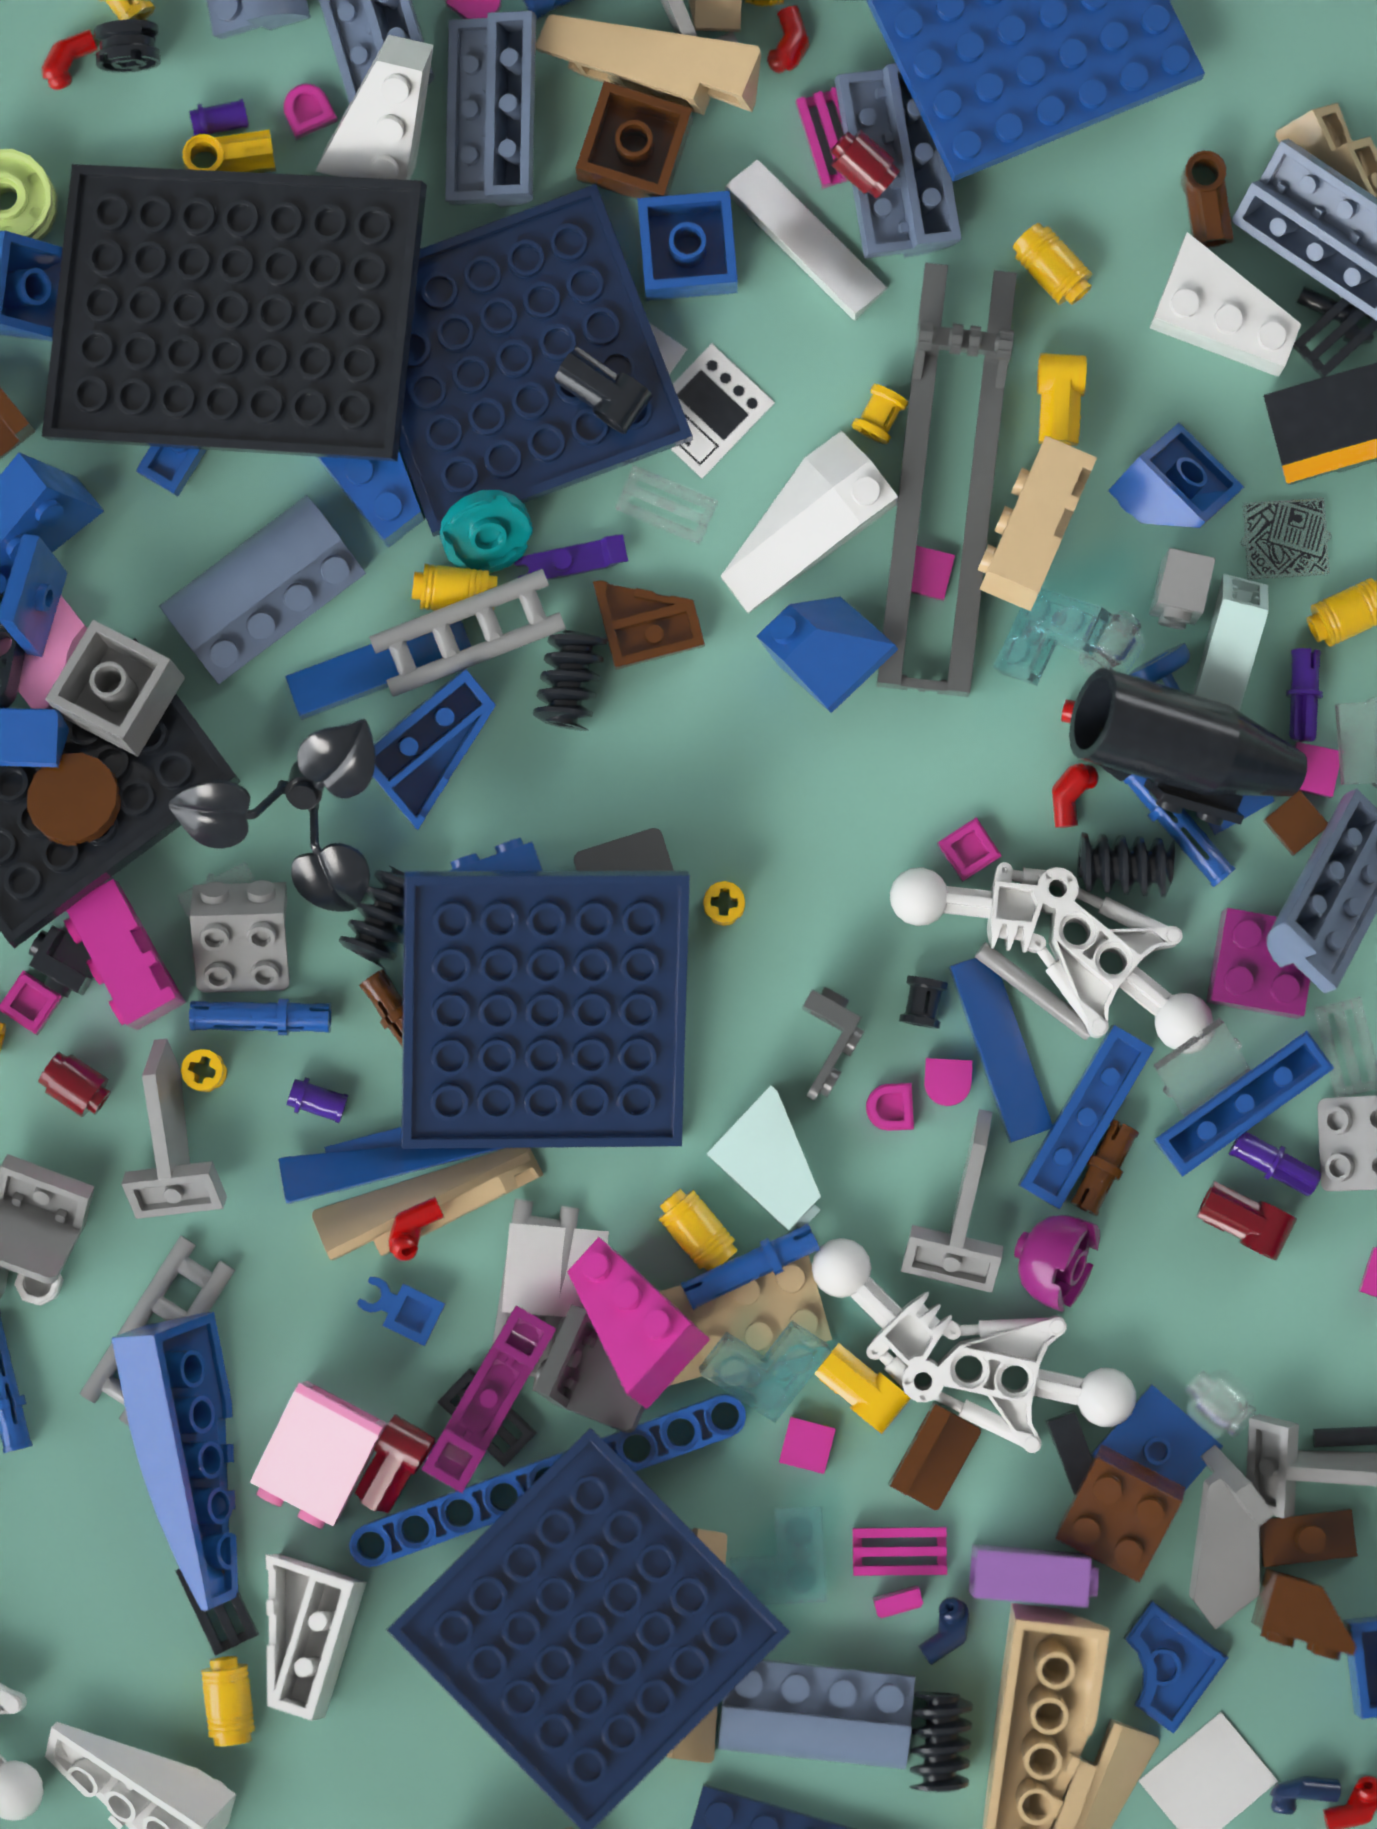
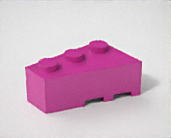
(636, 1323)

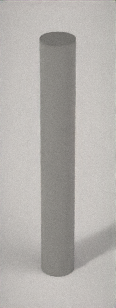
(1032, 989)

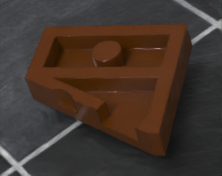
(646, 624)

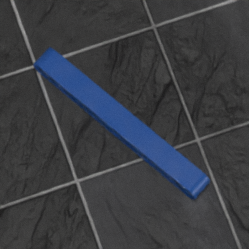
(521, 1478)

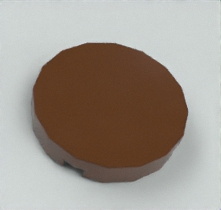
(74, 799)

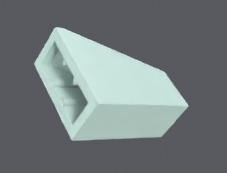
(1232, 640)
(768, 1162)

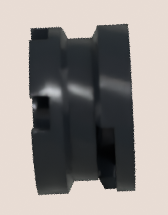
(127, 46)

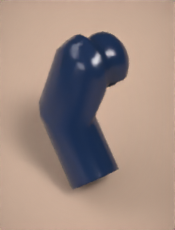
(951, 1630)
(1303, 1788)

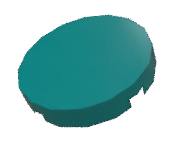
(486, 531)

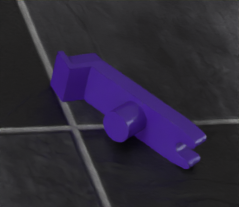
(577, 558)

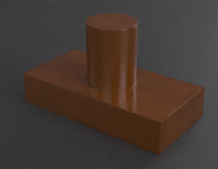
(1307, 1538)

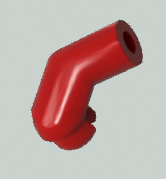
(62, 56)

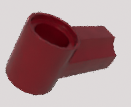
(1255, 1224)
(398, 1456)

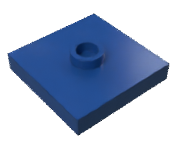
(32, 595)
(1161, 1438)

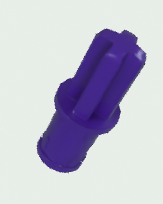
(1304, 694)
(1275, 1163)

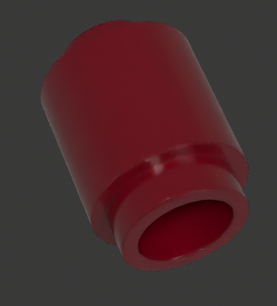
(864, 163)
(75, 1084)

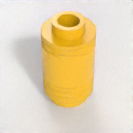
(1052, 264)
(449, 584)
(1344, 613)
(697, 1229)
(228, 1701)

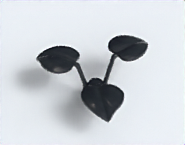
(330, 758)

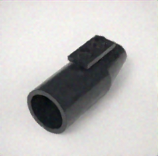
(1183, 744)

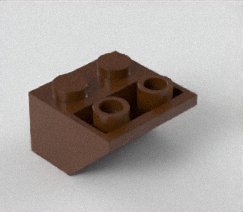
(1300, 1611)

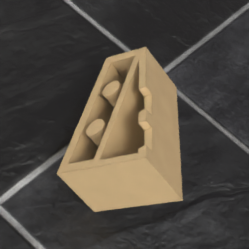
(1036, 523)

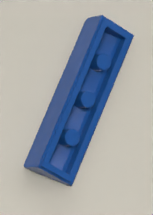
(359, 673)
(32, 737)
(1001, 1049)
(1244, 1103)

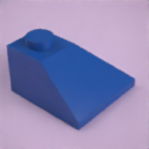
(28, 286)
(1175, 483)
(826, 648)

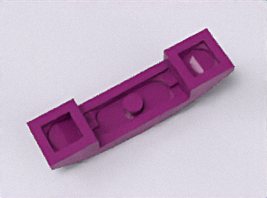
(488, 1399)

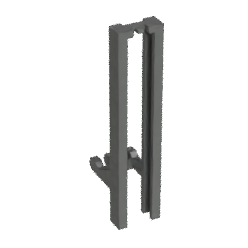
(997, 350)

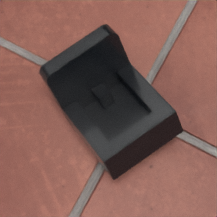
(60, 976)

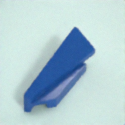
(361, 1163)

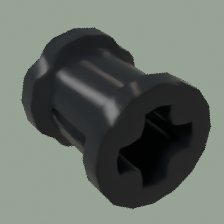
(923, 1002)

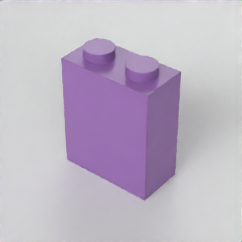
(1032, 1575)

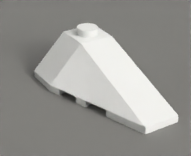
(816, 512)
(139, 1785)

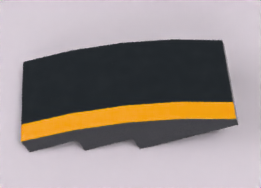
(1326, 424)

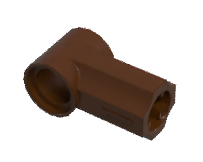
(1208, 203)

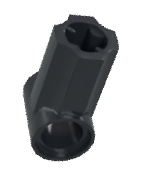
(613, 396)

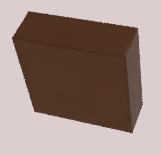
(1296, 823)

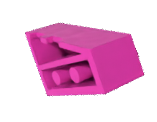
(123, 956)

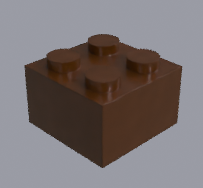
(633, 143)
(1120, 1513)

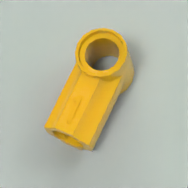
(234, 152)
(1061, 385)
(869, 1393)

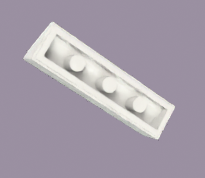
(805, 239)

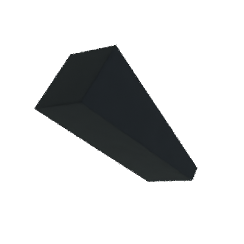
(1070, 1447)

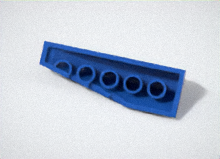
(177, 1420)

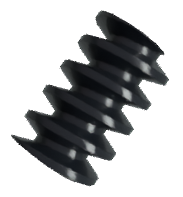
(568, 679)
(1125, 864)
(380, 919)
(941, 1742)

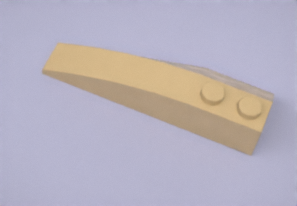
(1042, 1714)

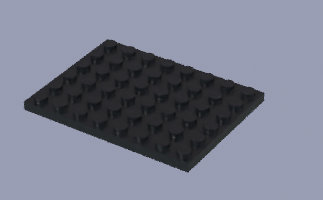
(235, 311)

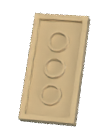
(756, 1312)

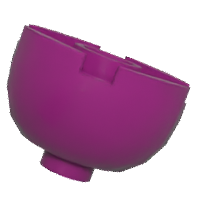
(1055, 1259)

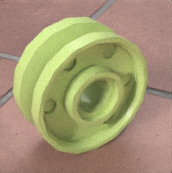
(36, 196)

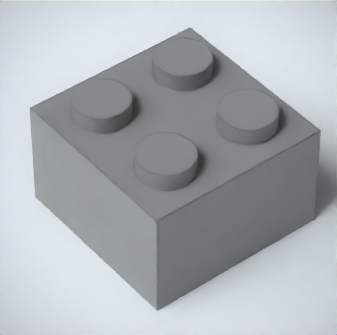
(115, 687)

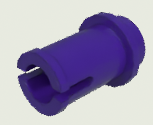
(219, 118)
(317, 1100)

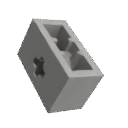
(1181, 588)

